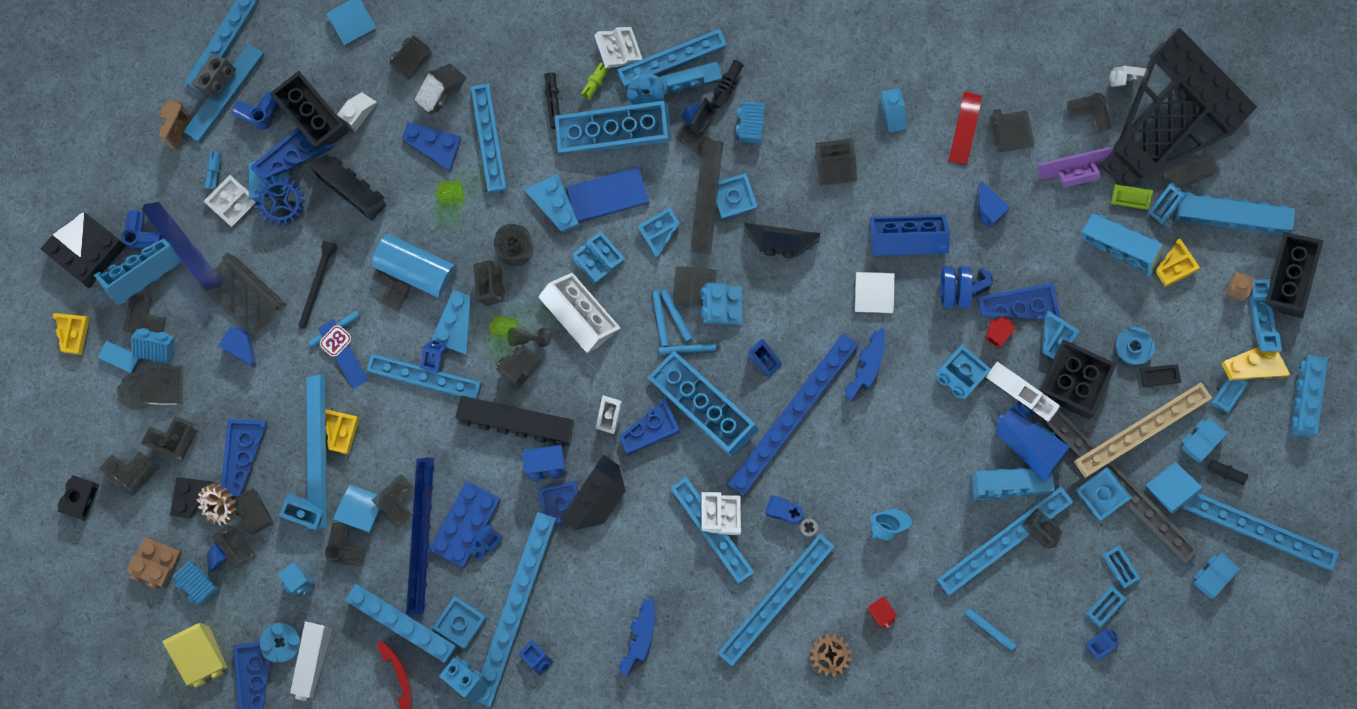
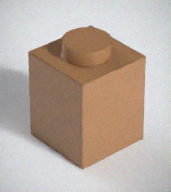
(1239, 286)

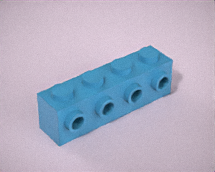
(1309, 396)

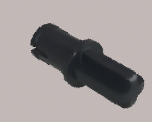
(1227, 472)

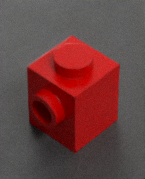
(999, 331)

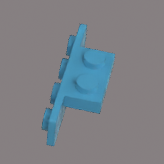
(691, 78)

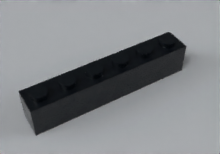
(514, 420)

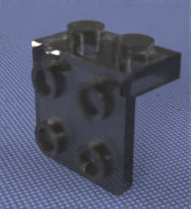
(1011, 130)

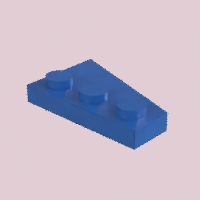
(433, 143)
(652, 428)

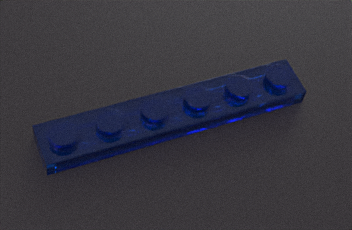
(182, 245)

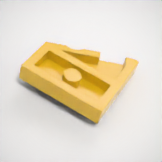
(1177, 265)
(71, 332)
(340, 431)

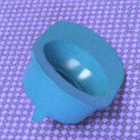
(889, 523)

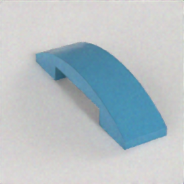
(1263, 318)

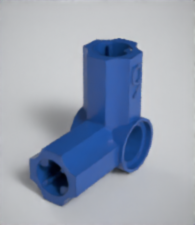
(251, 114)
(134, 227)

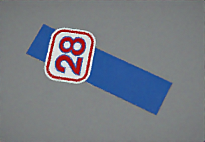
(335, 343)

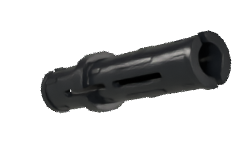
(552, 97)

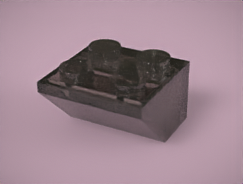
(836, 161)

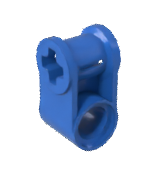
(781, 508)

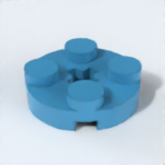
(645, 82)
(1143, 340)
(278, 631)

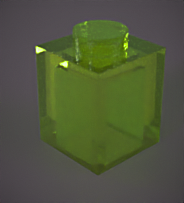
(450, 192)
(501, 326)

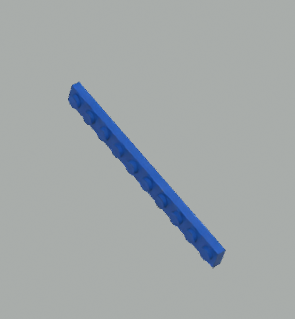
(792, 415)

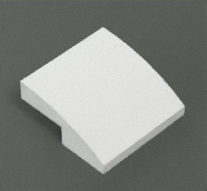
(618, 47)
(230, 200)
(874, 292)
(721, 513)

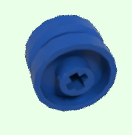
(956, 287)

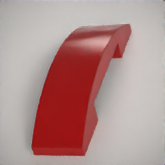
(965, 128)
(388, 654)

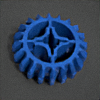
(269, 213)

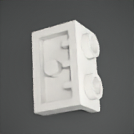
(1125, 73)

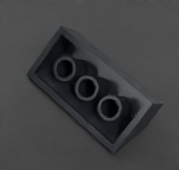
(309, 111)
(348, 186)
(1294, 274)

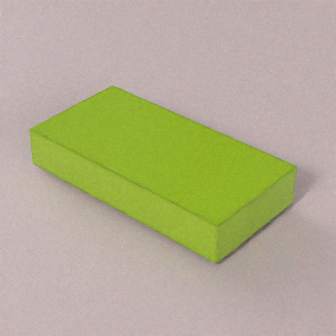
(1131, 197)

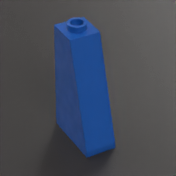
(1032, 443)

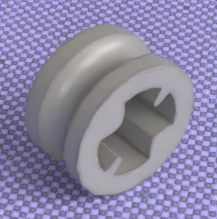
(815, 527)

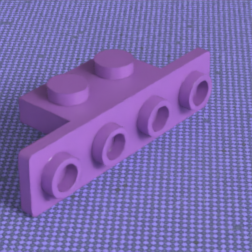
(1075, 168)

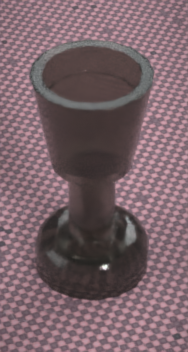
(520, 337)

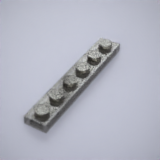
(707, 196)

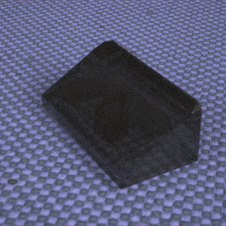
(1042, 529)

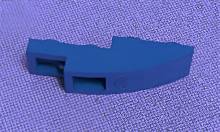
(871, 359)
(644, 629)

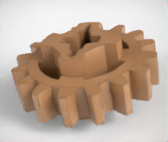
(216, 504)
(821, 656)

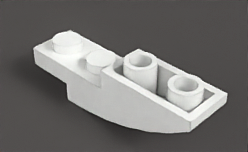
(1023, 391)

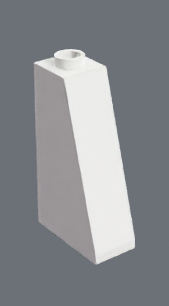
(310, 660)

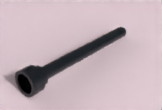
(327, 249)

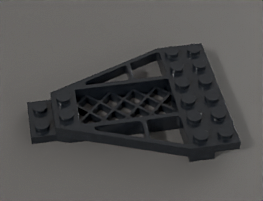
(1202, 83)

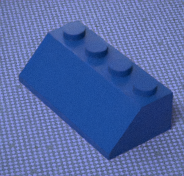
(909, 235)

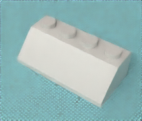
(579, 312)

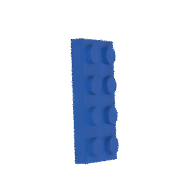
(464, 523)

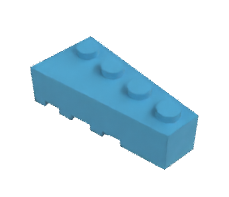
(1123, 243)
(138, 271)
(1009, 483)

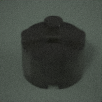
(515, 234)

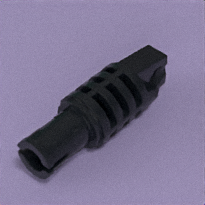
(726, 84)

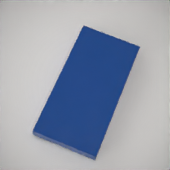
(608, 194)

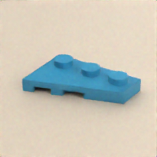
(554, 202)
(454, 323)

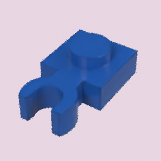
(486, 540)

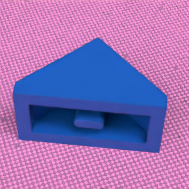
(764, 357)

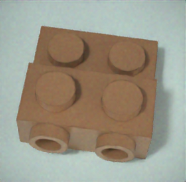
(176, 120)
(153, 563)

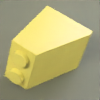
(196, 654)

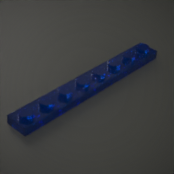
(420, 536)

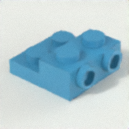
(721, 304)
(962, 372)

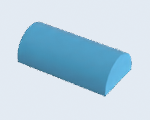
(413, 265)

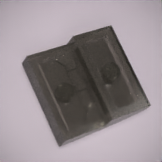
(689, 284)

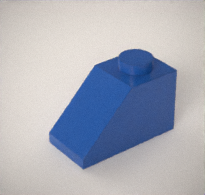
(990, 205)
(239, 345)

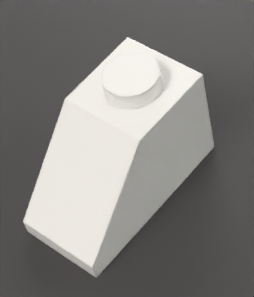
(356, 110)
(609, 414)

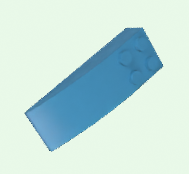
(613, 128)
(703, 404)

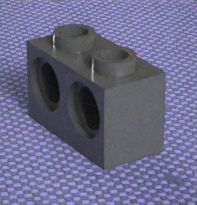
(214, 76)

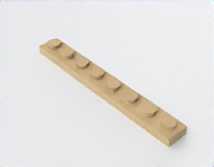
(1142, 430)

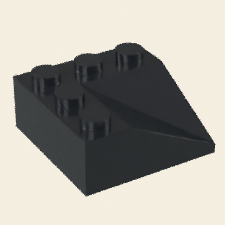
(83, 248)
(1077, 379)

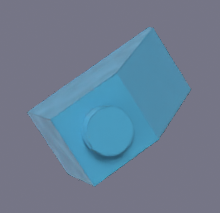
(894, 110)
(300, 511)

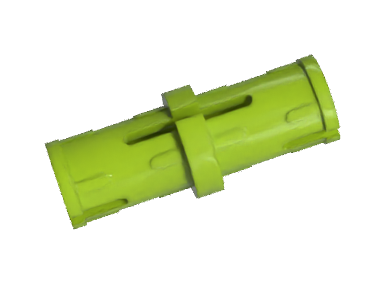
(594, 81)

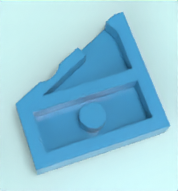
(659, 230)
(1054, 332)

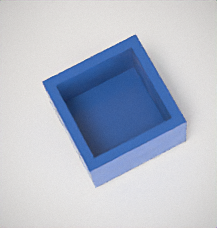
(544, 463)

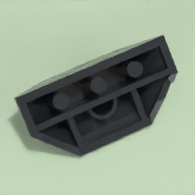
(781, 241)
(597, 496)

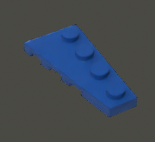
(286, 155)
(1021, 303)
(241, 447)
(251, 675)

